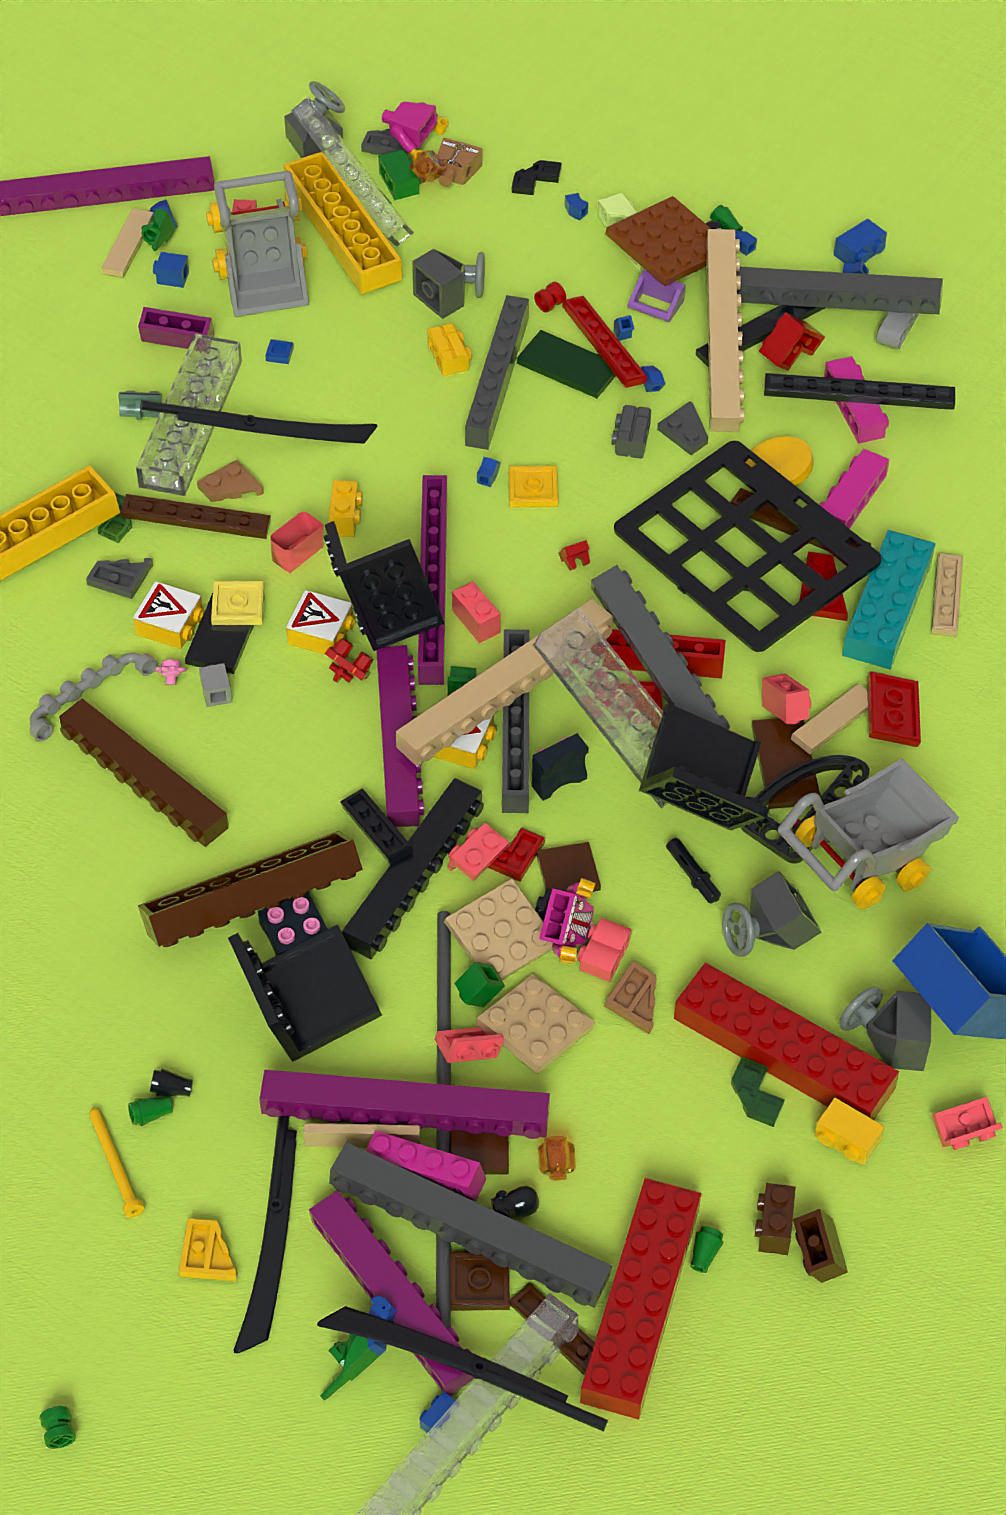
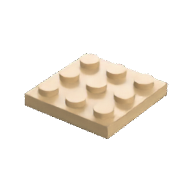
(500, 930)
(535, 1023)

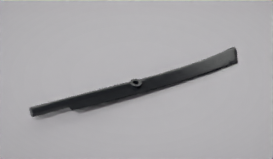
(318, 431)
(264, 1294)
(396, 1335)

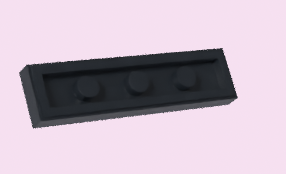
(376, 826)

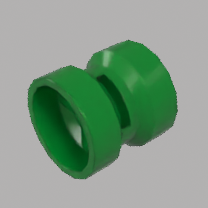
(57, 1427)

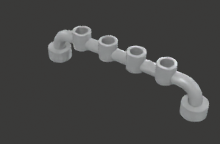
(42, 730)

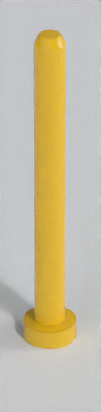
(133, 1207)

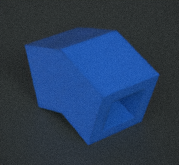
(576, 206)
(747, 242)
(858, 267)
(623, 327)
(654, 379)
(488, 471)

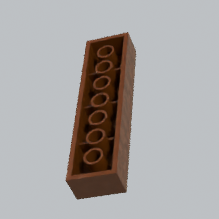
(250, 888)

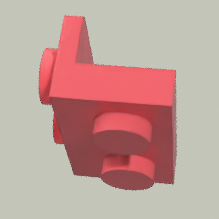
(478, 851)
(468, 1044)
(966, 1122)

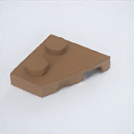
(229, 483)
(634, 997)

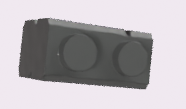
(632, 431)

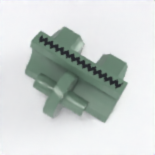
(131, 402)

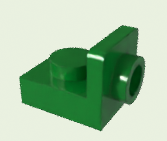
(458, 677)

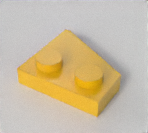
(205, 1252)

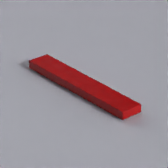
(604, 341)

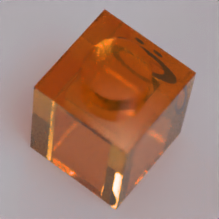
(428, 166)

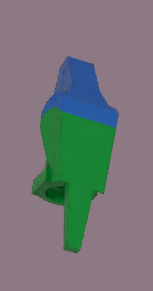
(160, 225)
(359, 1352)

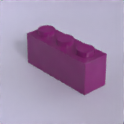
(172, 327)

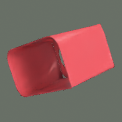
(303, 535)

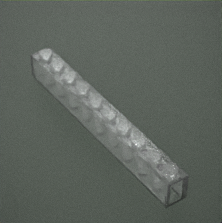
(473, 1414)

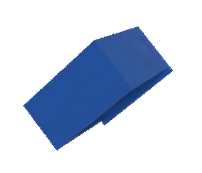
(959, 977)

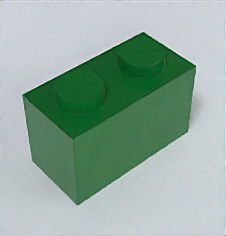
(397, 175)

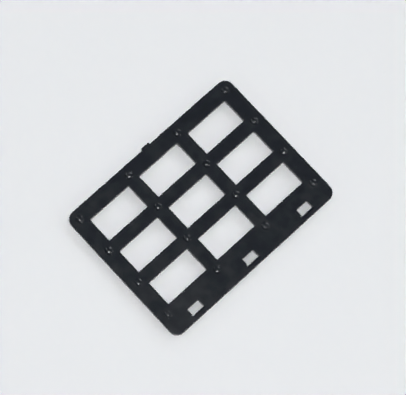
(780, 493)

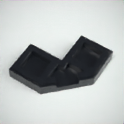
(525, 180)

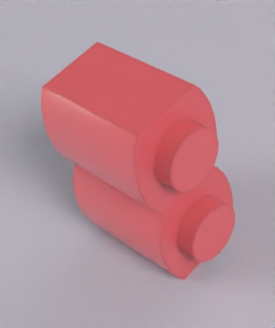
(605, 949)

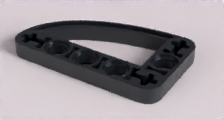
(805, 770)

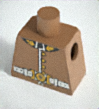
(462, 161)

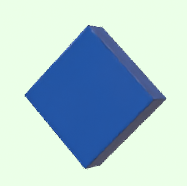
(279, 351)

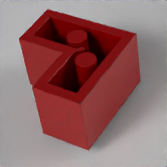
(790, 339)

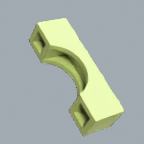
(614, 210)

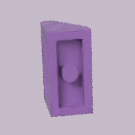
(650, 286)

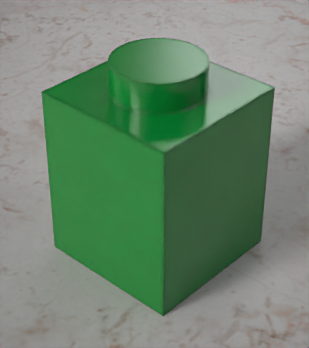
(479, 984)

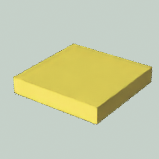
(237, 603)

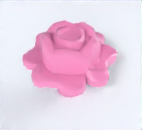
(170, 669)

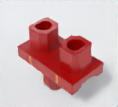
(339, 654)

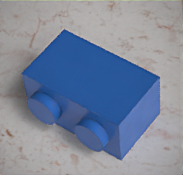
(860, 243)

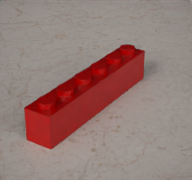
(703, 655)

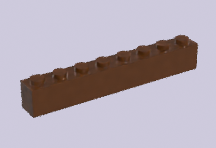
(143, 773)

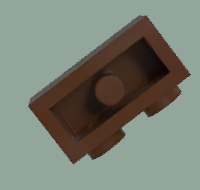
(777, 1218)
(820, 1246)

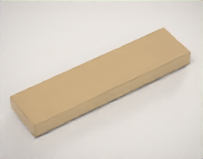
(126, 244)
(947, 594)
(832, 719)
(356, 1134)

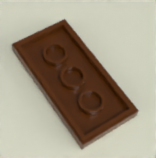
(779, 755)

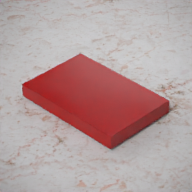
(893, 709)

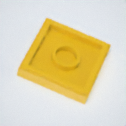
(533, 486)

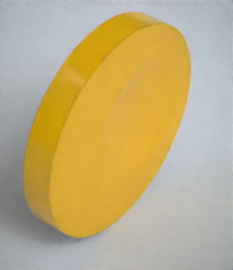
(787, 456)

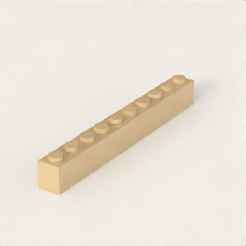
(723, 331)
(483, 696)

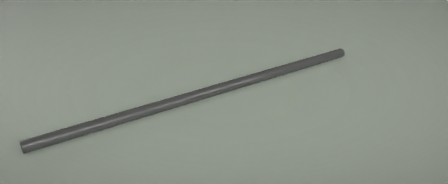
(443, 1138)

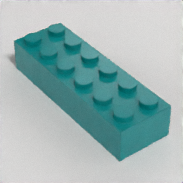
(888, 600)

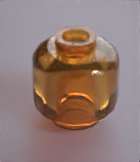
(556, 1157)

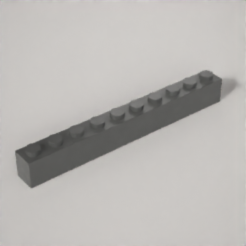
(840, 290)
(470, 1225)

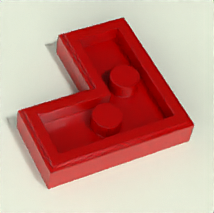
(519, 855)

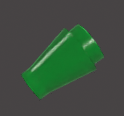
(726, 218)
(148, 1109)
(706, 1246)

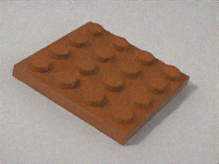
(663, 240)

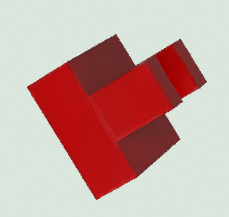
(575, 551)

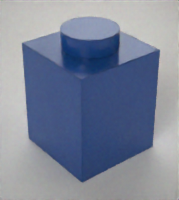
(171, 269)

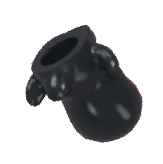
(517, 1203)

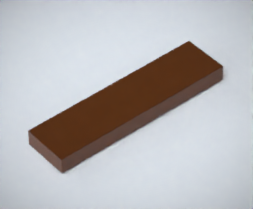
(577, 1351)

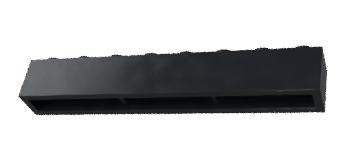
(409, 876)

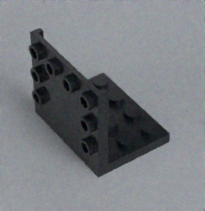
(386, 591)
(703, 769)
(309, 991)

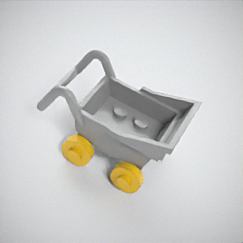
(262, 252)
(876, 829)

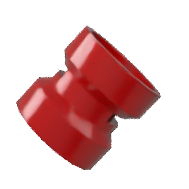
(549, 297)

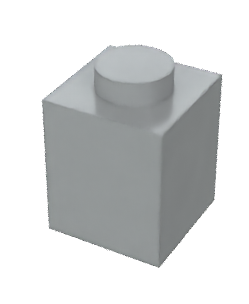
(215, 685)

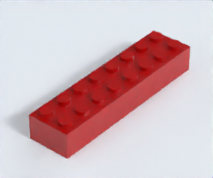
(784, 1042)
(640, 1299)

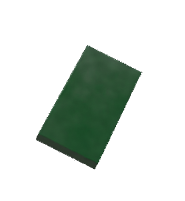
(566, 364)

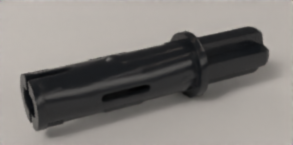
(699, 878)

